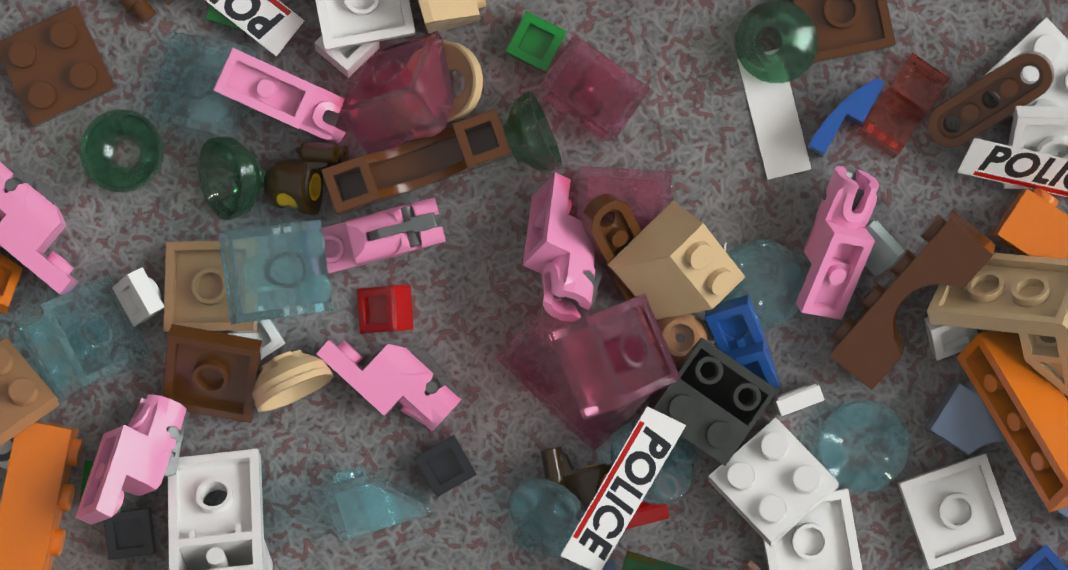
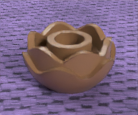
(690, 326)

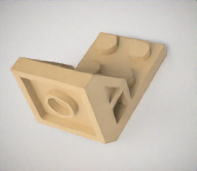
(1015, 297)

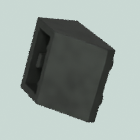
(714, 400)

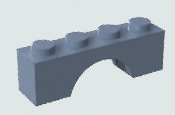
(966, 423)

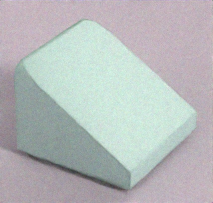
(884, 251)

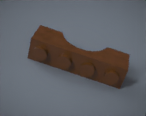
(417, 164)
(948, 256)

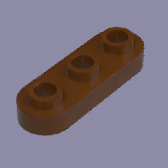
(976, 114)
(610, 226)

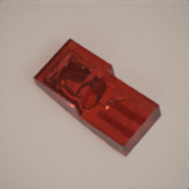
(903, 105)

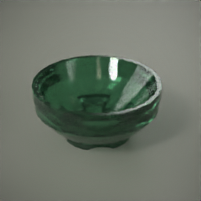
(797, 47)
(531, 135)
(99, 147)
(229, 177)

